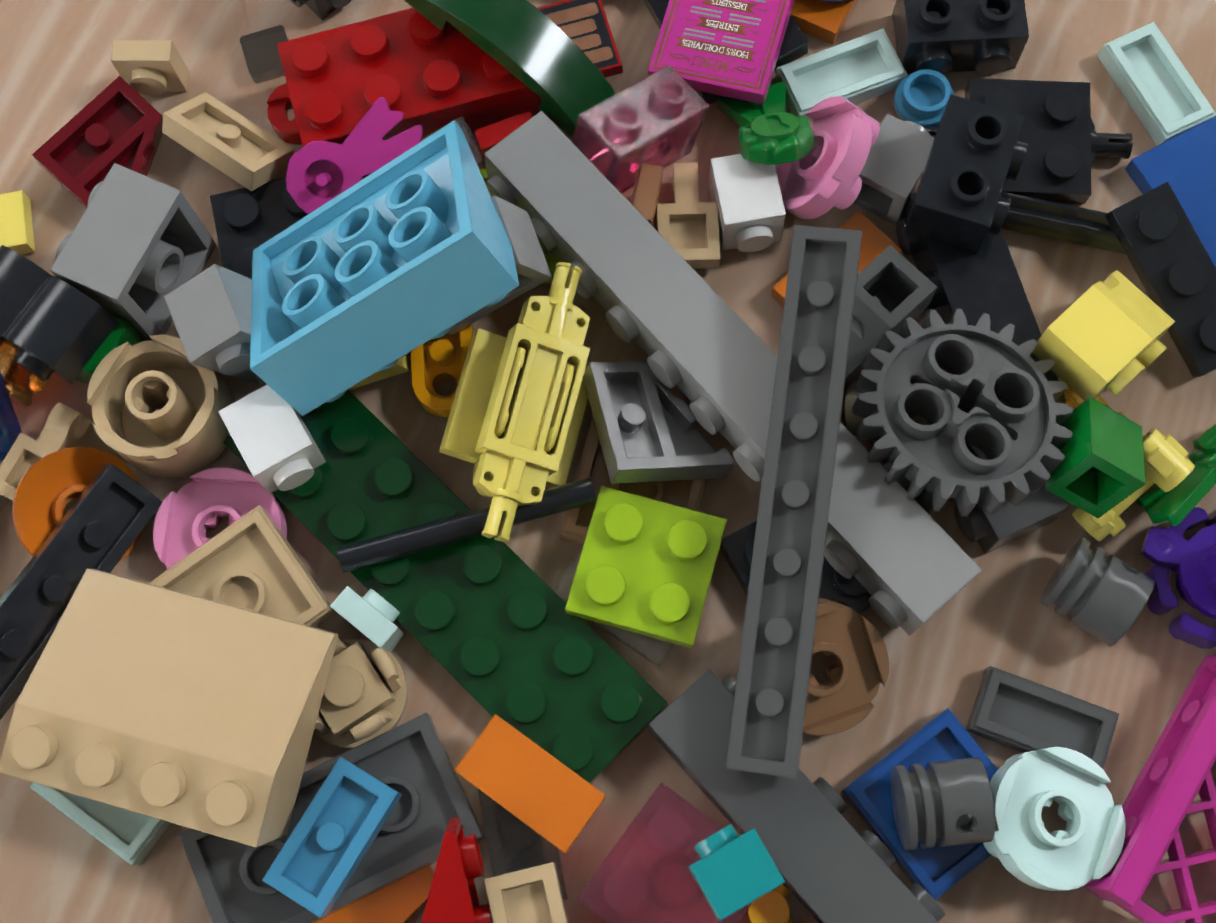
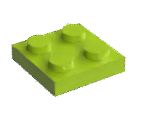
(646, 567)

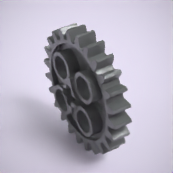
(937, 453)

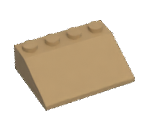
(173, 708)

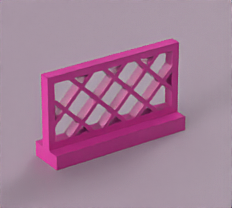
(1160, 802)

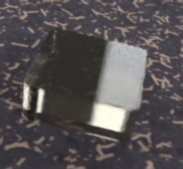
(262, 53)

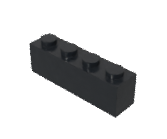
(975, 284)

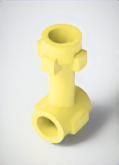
(1164, 465)

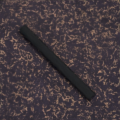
(458, 527)

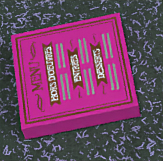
(723, 45)

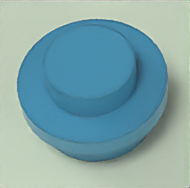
(922, 97)

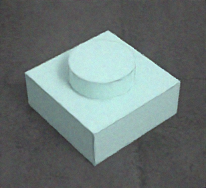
(371, 616)

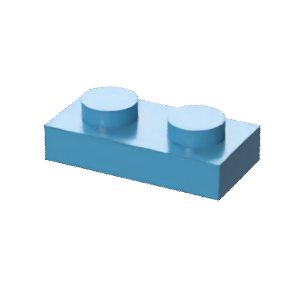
(332, 838)

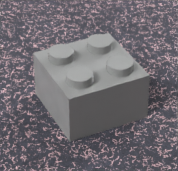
(134, 248)

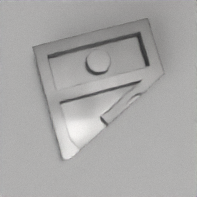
(646, 428)

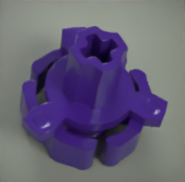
(1195, 575)

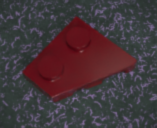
(108, 130)

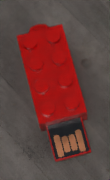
(419, 71)

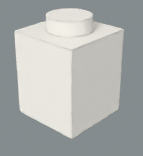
(748, 203)
(272, 440)

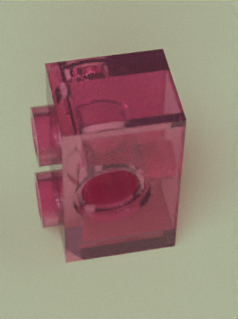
(642, 124)

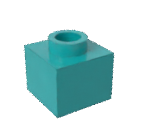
(733, 870)

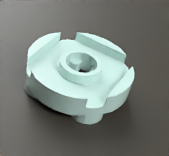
(1093, 825)

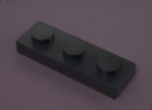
(1172, 270)

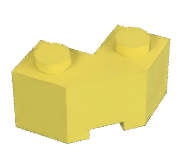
(1105, 337)

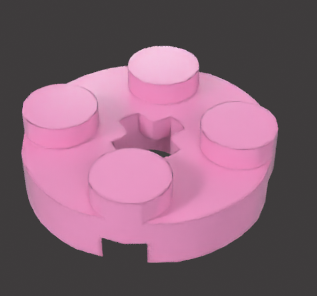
(832, 168)
(201, 503)

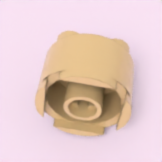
(127, 402)

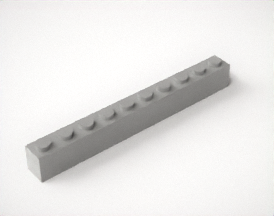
(718, 365)

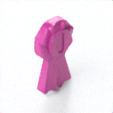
(328, 168)

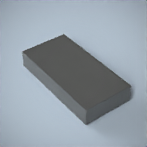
(1039, 717)

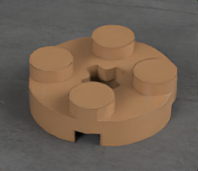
(854, 678)

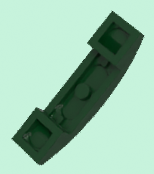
(529, 49)

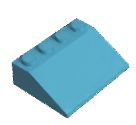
(377, 272)

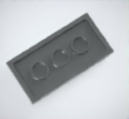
(405, 759)

